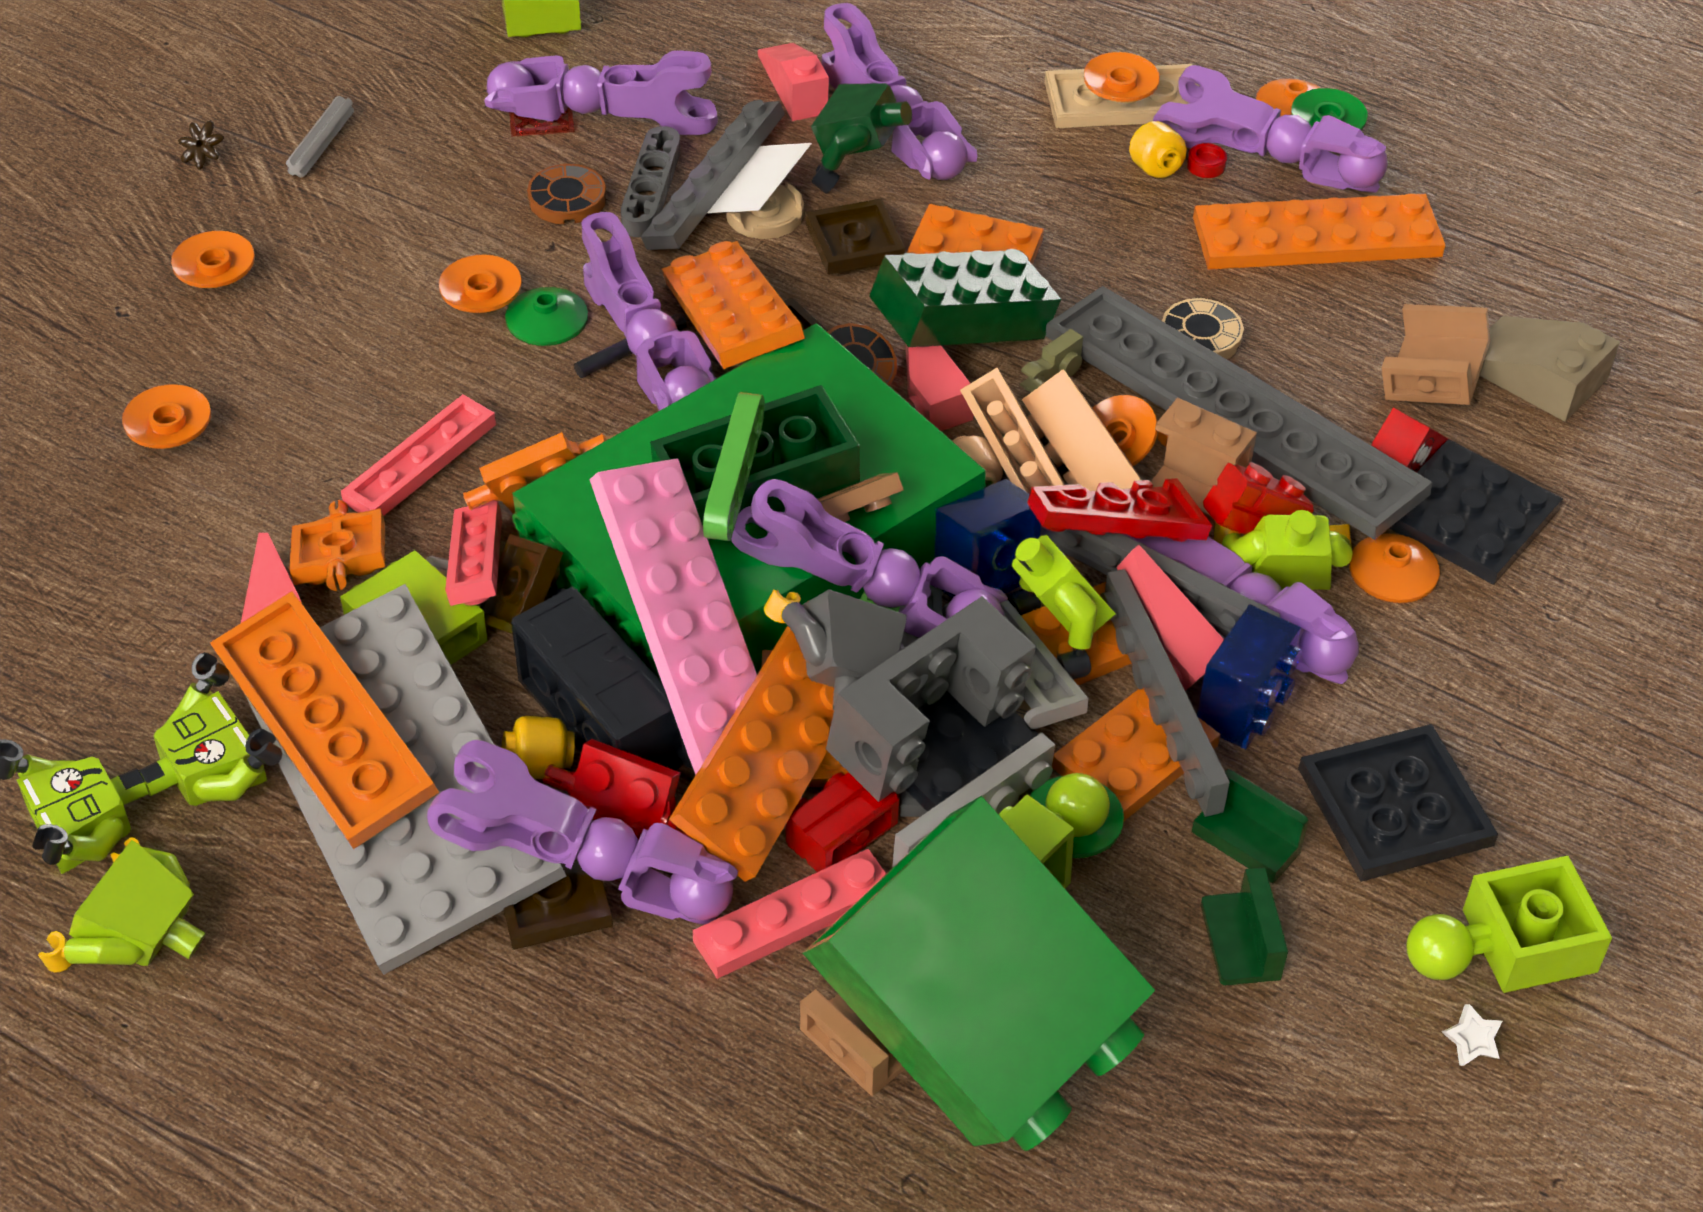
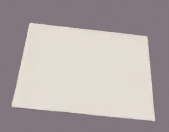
(759, 178)

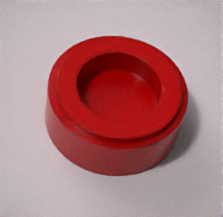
(1206, 160)

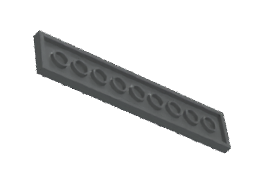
(1291, 440)

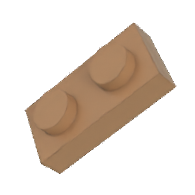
(869, 493)

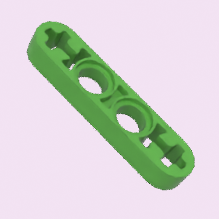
(733, 467)

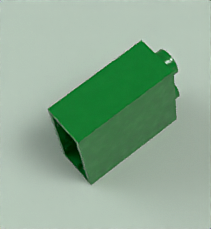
(984, 978)

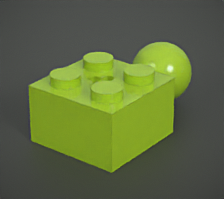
(1073, 808)
(1525, 919)

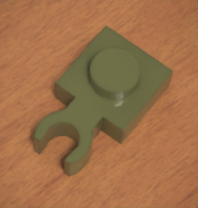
(1058, 355)

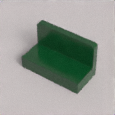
(1254, 828)
(1246, 932)

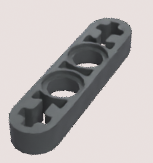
(649, 180)

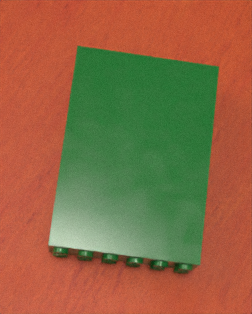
(891, 439)

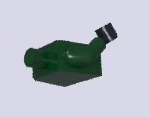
(855, 122)

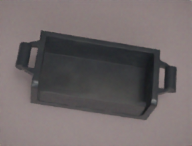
(594, 680)

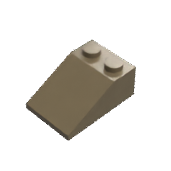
(1549, 362)

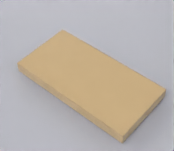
(1077, 106)

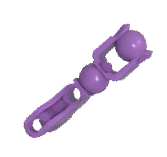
(861, 61)
(546, 88)
(1253, 126)
(651, 334)
(890, 577)
(1324, 637)
(557, 828)

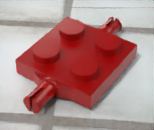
(620, 786)

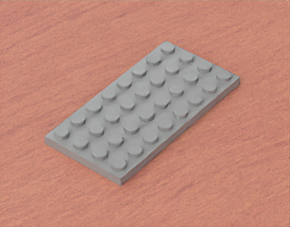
(406, 880)

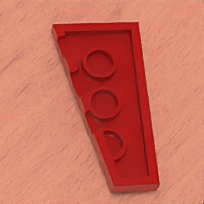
(1133, 511)

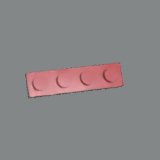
(419, 457)
(474, 554)
(786, 914)

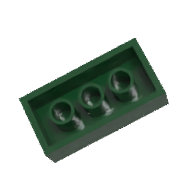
(964, 297)
(799, 443)

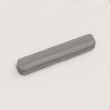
(319, 136)

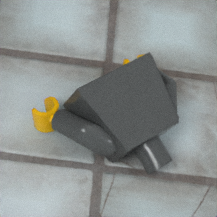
(839, 634)

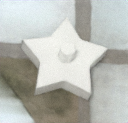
(1473, 1036)

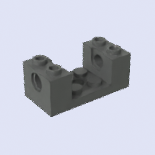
(877, 720)

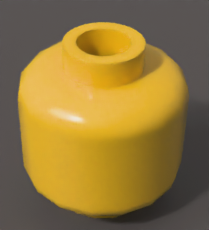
(1157, 149)
(540, 743)

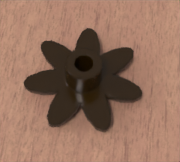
(200, 144)

